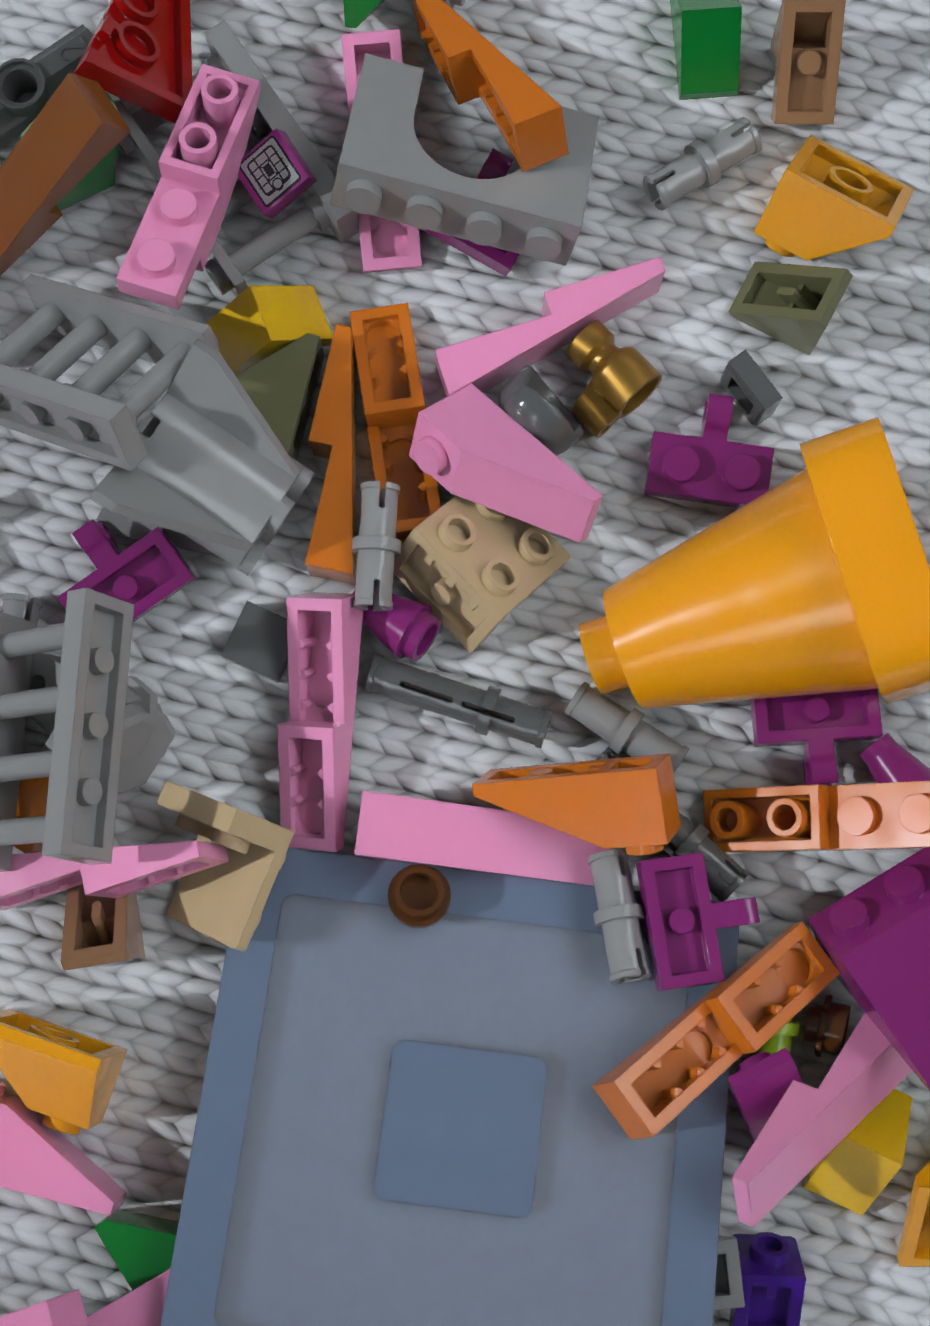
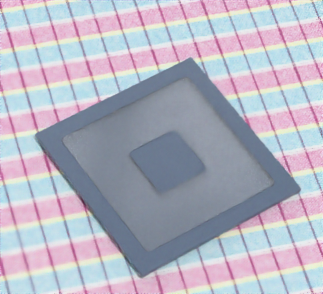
(419, 1126)

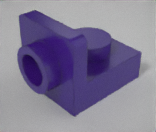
(770, 1280)

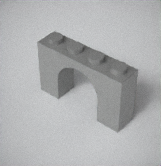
(393, 177)

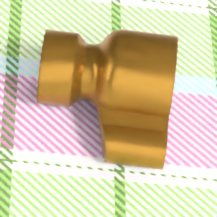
(619, 379)

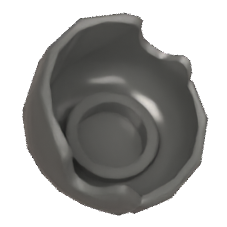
(539, 411)

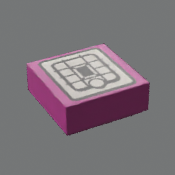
(275, 173)

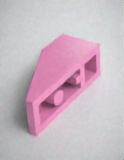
(500, 465)
(48, 1164)

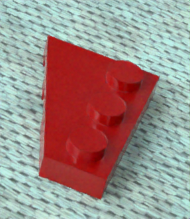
(143, 54)

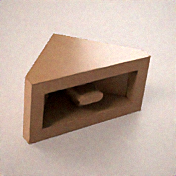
(100, 930)

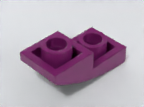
(761, 1085)

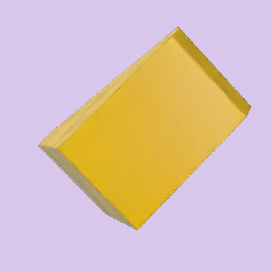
(267, 320)
(866, 1157)

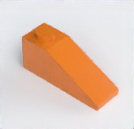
(598, 801)

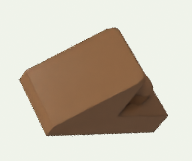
(807, 61)

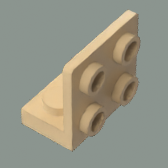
(475, 566)
(229, 897)

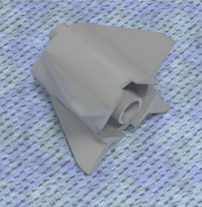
(209, 471)

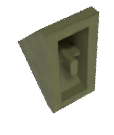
(790, 301)
(285, 387)

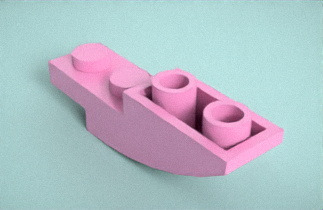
(194, 187)

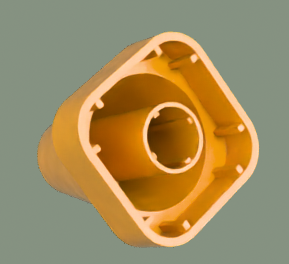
(783, 596)

